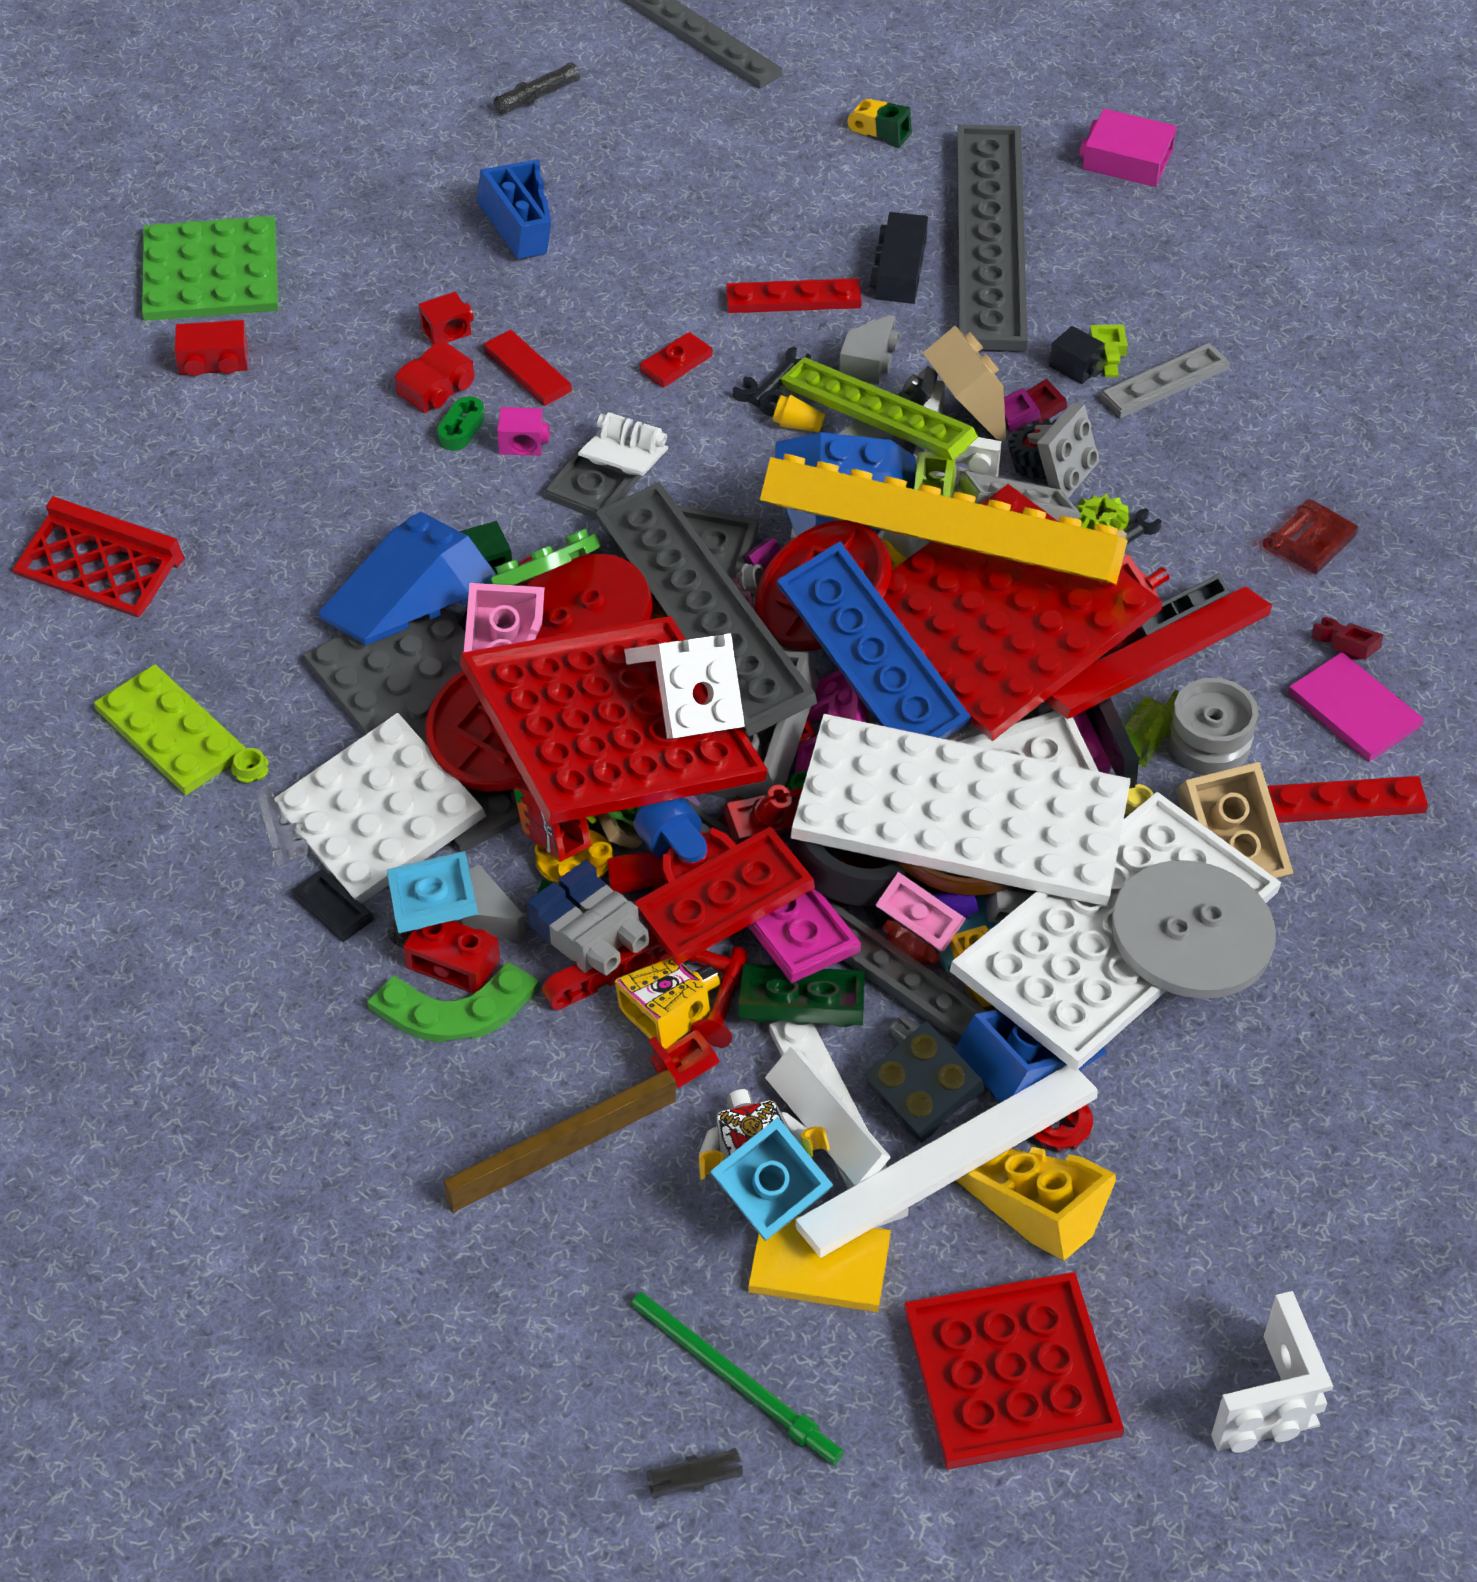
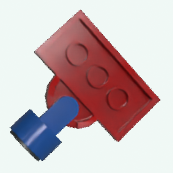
(711, 880)

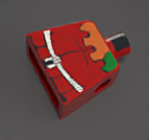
(557, 839)

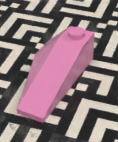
(502, 615)

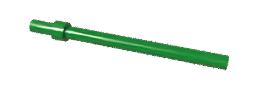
(800, 1427)

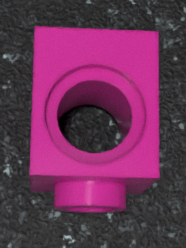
(522, 431)

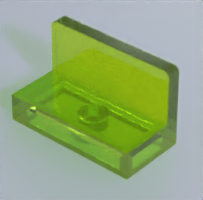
(1150, 726)

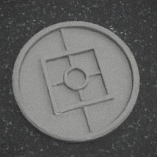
(1193, 929)

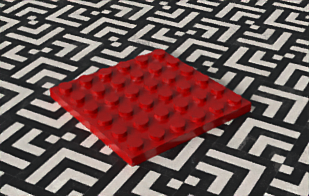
(1008, 628)
(594, 727)

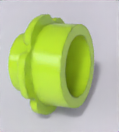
(246, 758)

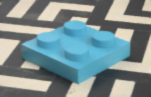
(432, 892)

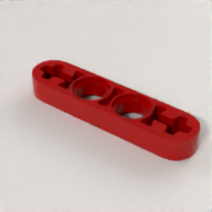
(574, 985)

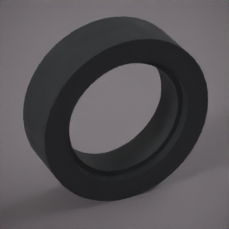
(843, 881)

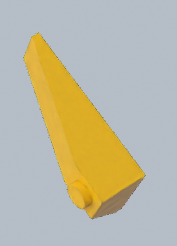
(1044, 1197)

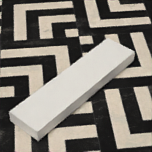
(820, 1106)

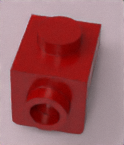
(684, 1058)

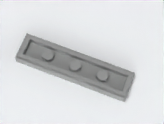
(1164, 380)

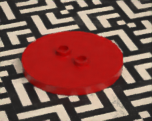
(592, 595)
(773, 607)
(467, 741)

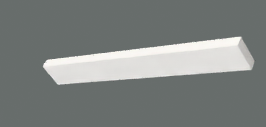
(945, 1160)

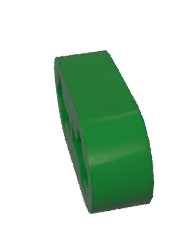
(467, 426)

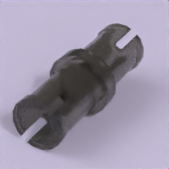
(694, 1473)

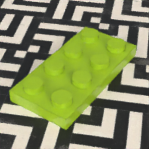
(169, 729)

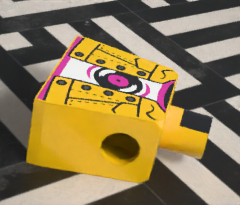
(666, 998)

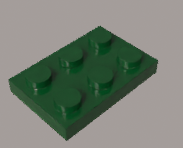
(822, 997)

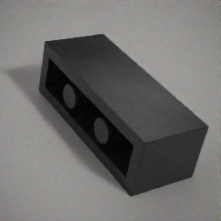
(899, 257)

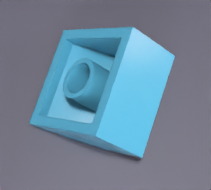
(771, 1179)

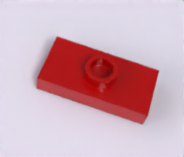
(676, 359)

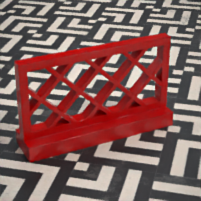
(116, 536)

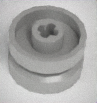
(1212, 725)

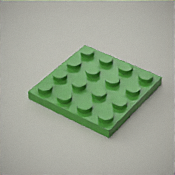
(209, 268)

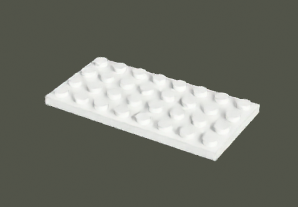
(963, 809)
(1056, 956)

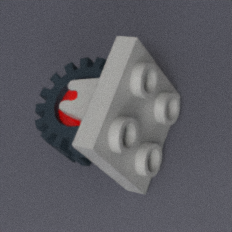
(1056, 450)

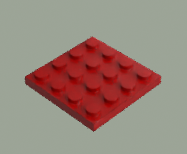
(1012, 1370)

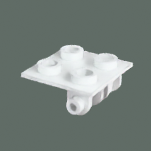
(620, 449)

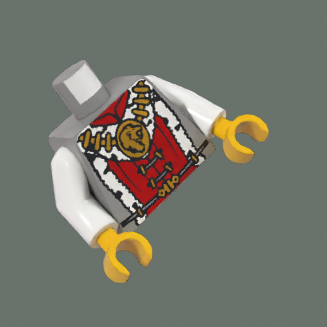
(743, 1122)

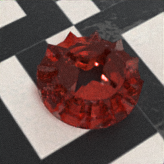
(910, 943)

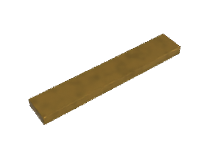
(559, 1140)

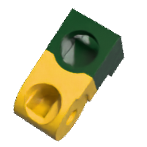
(882, 121)

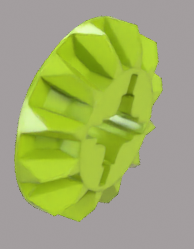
(1114, 513)

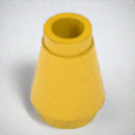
(798, 415)

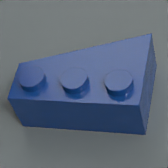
(517, 206)

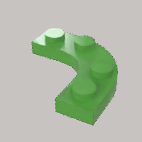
(545, 559)
(457, 1019)

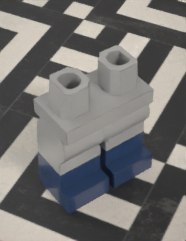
(587, 920)

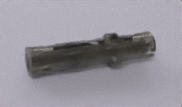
(513, 99)

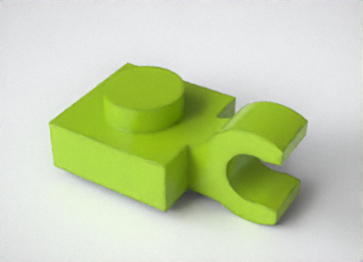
(1115, 345)

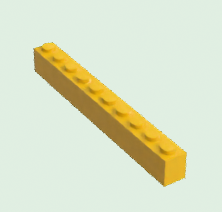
(945, 520)

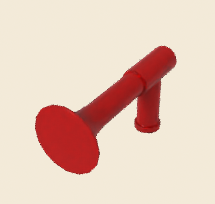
(732, 967)

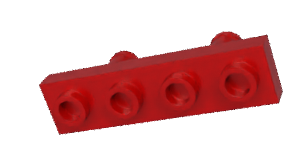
(755, 814)

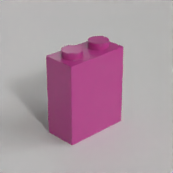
(1128, 147)

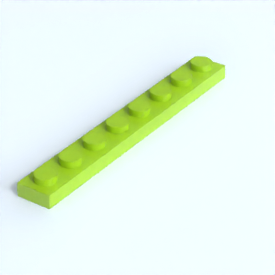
(880, 408)

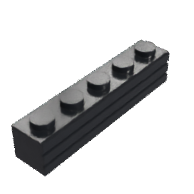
(1183, 605)

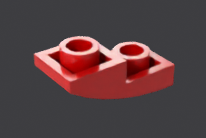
(635, 872)

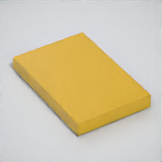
(843, 1278)

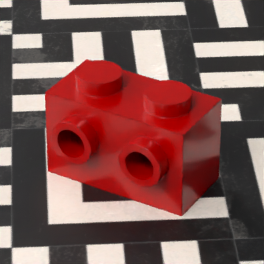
(453, 954)

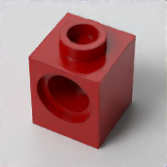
(445, 318)

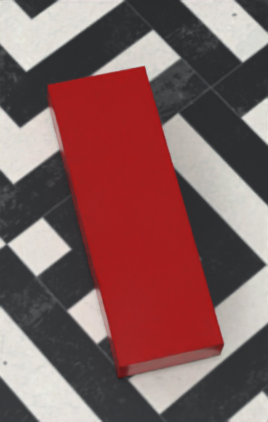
(527, 367)

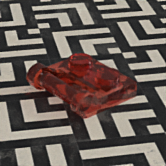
(1318, 543)

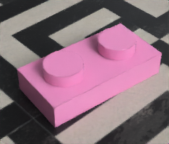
(920, 912)

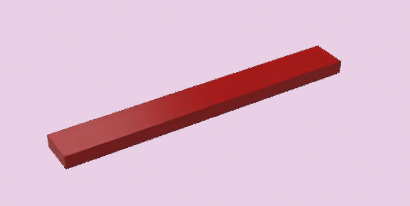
(1159, 651)

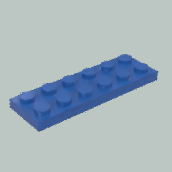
(871, 646)

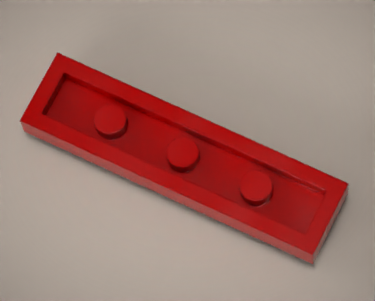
(793, 295)
(1348, 799)

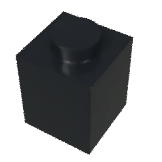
(1077, 355)

